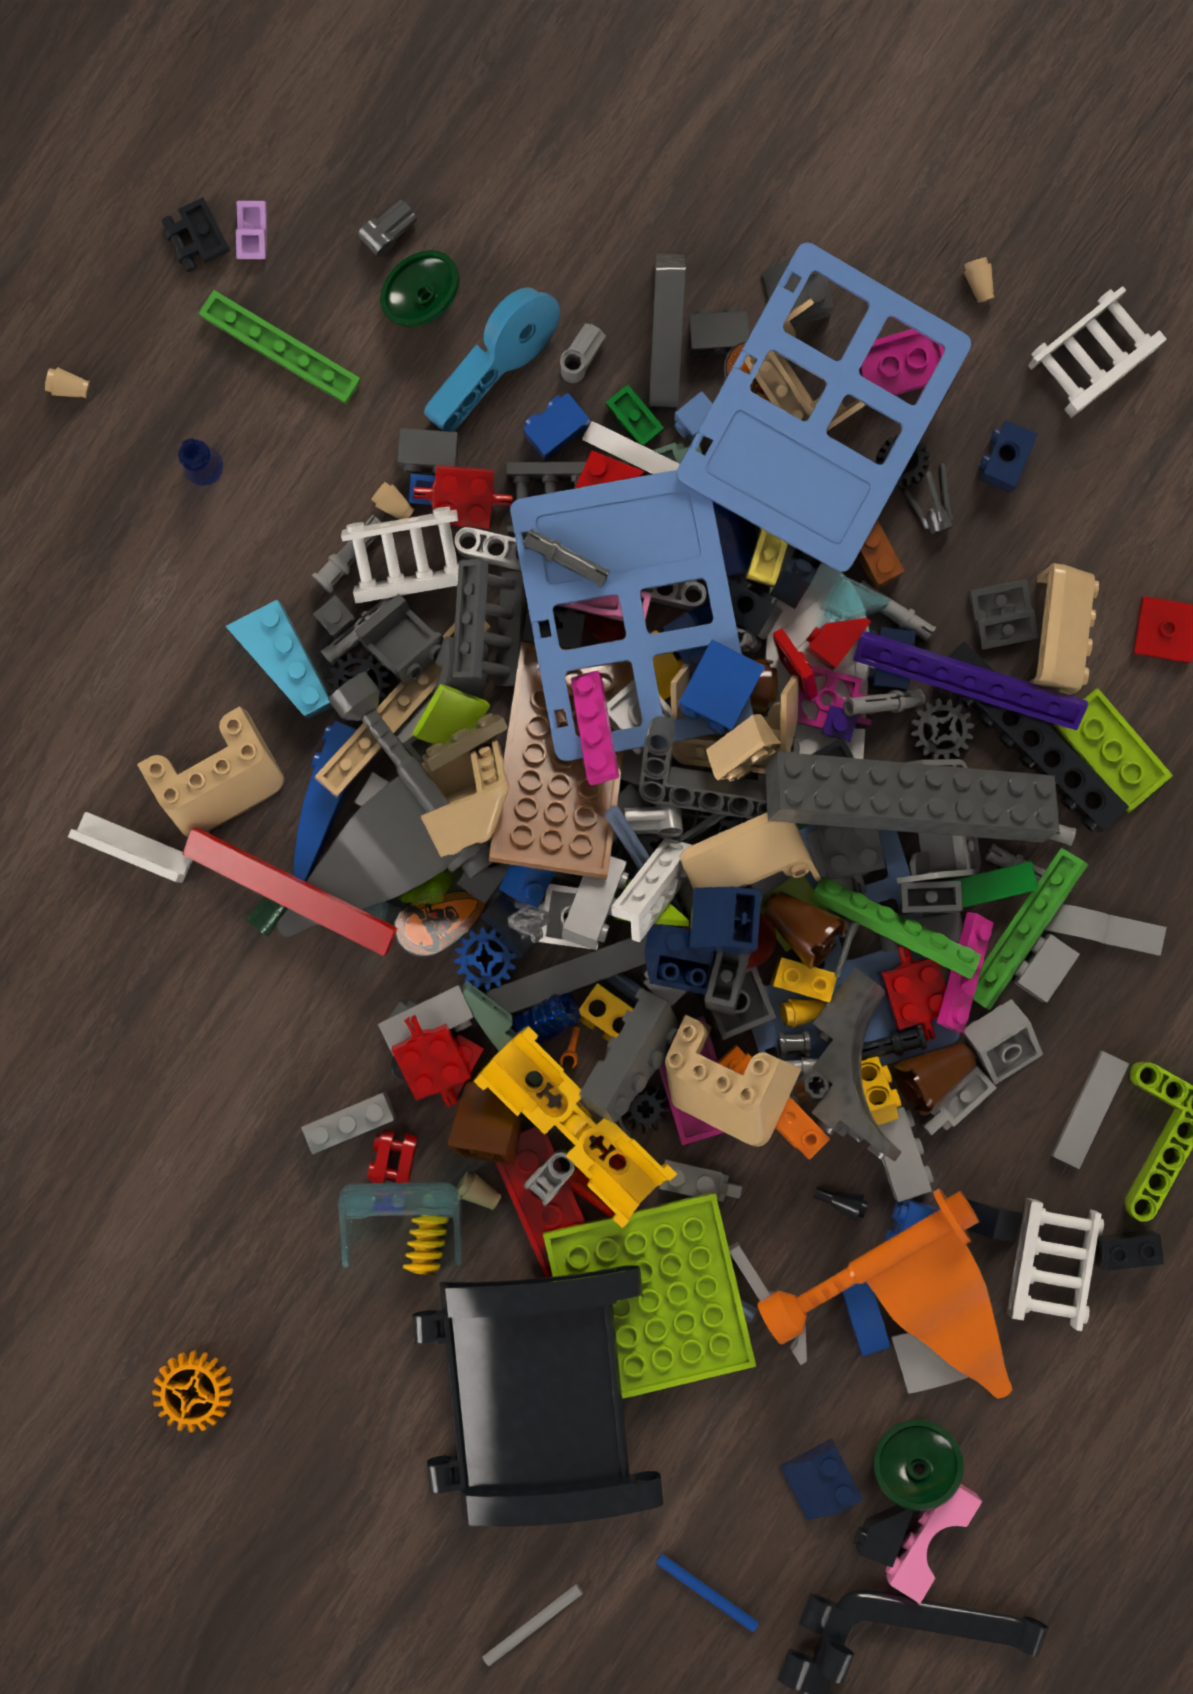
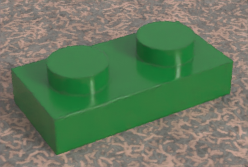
(634, 416)

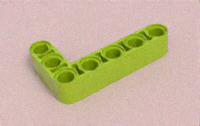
(1168, 1139)

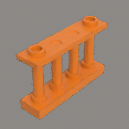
(793, 1122)

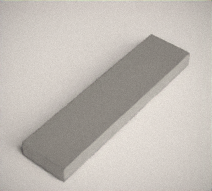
(1090, 1109)

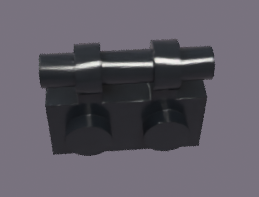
(203, 230)

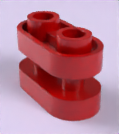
(385, 1145)

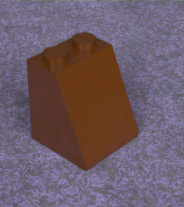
(485, 1127)

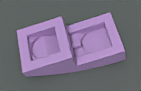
(251, 230)

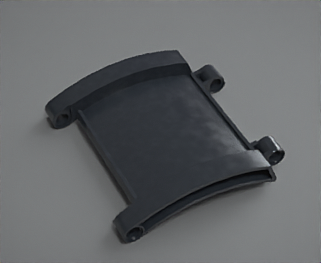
(537, 1400)

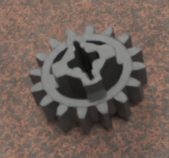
(930, 722)

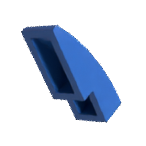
(865, 1318)

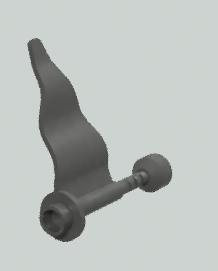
(385, 841)

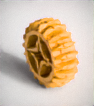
(205, 1394)

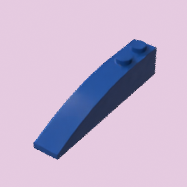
(319, 805)

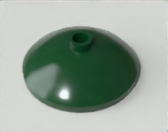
(420, 289)
(915, 1445)

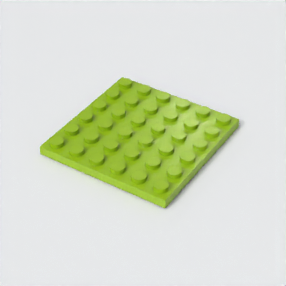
(690, 1307)

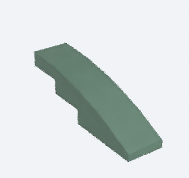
(493, 1021)

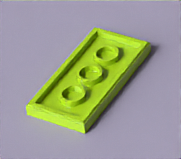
(1115, 751)

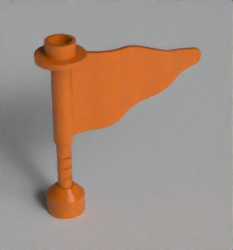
(927, 1289)

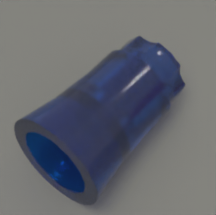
(206, 468)

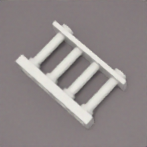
(1122, 361)
(396, 582)
(1025, 1273)

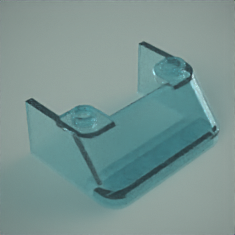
(389, 1199)

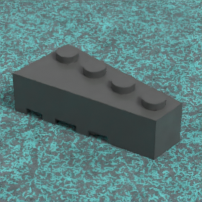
(631, 1057)

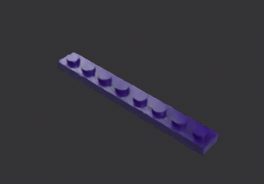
(970, 680)

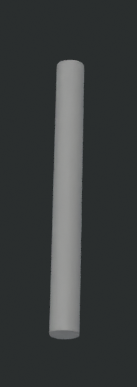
(532, 1625)

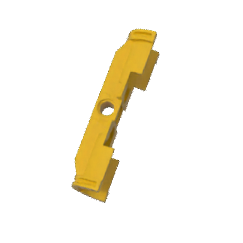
(618, 1189)

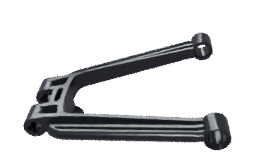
(837, 1619)

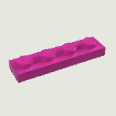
(594, 728)
(960, 989)

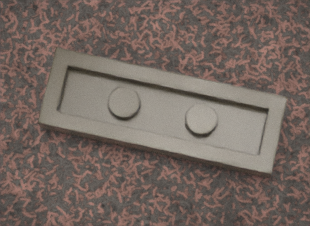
(464, 741)

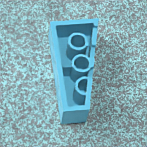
(279, 651)

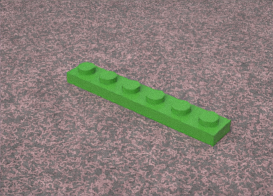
(280, 347)
(1027, 926)
(896, 927)

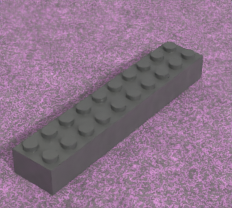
(910, 797)

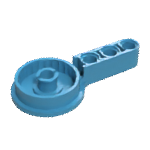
(513, 337)

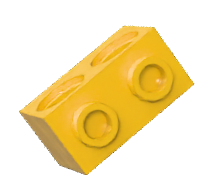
(802, 980)
(614, 1008)
(879, 1091)

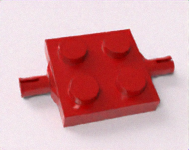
(467, 491)
(914, 991)
(431, 1061)

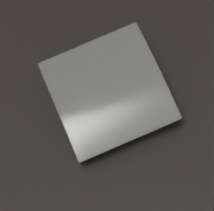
(921, 1365)

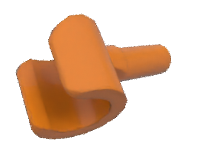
(571, 1047)

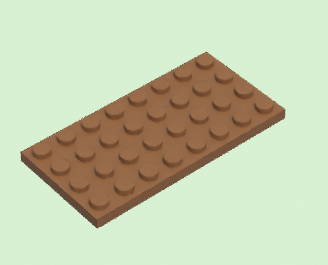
(551, 810)

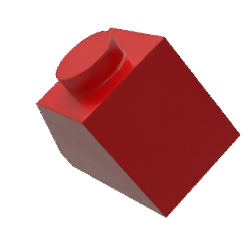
(835, 640)

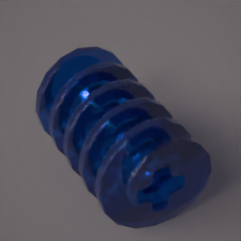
(549, 1017)

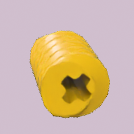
(426, 1244)

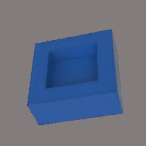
(420, 480)

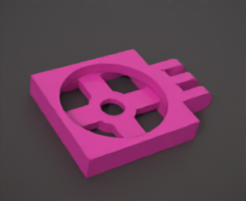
(853, 685)

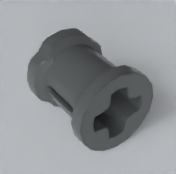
(793, 1044)

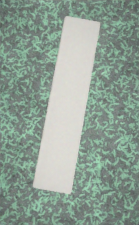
(628, 450)

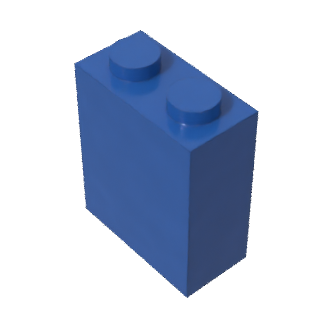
(720, 687)

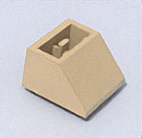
(741, 748)

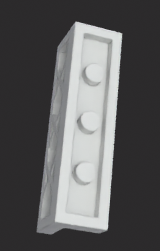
(132, 847)
(652, 888)

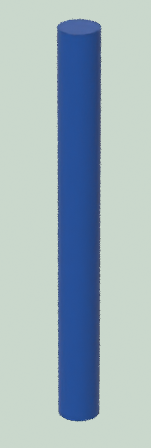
(707, 1592)

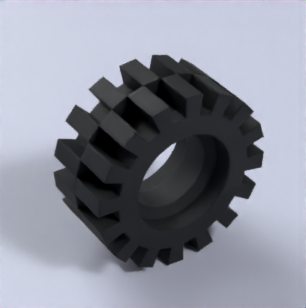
(919, 468)

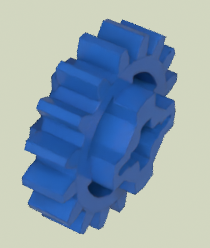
(487, 977)

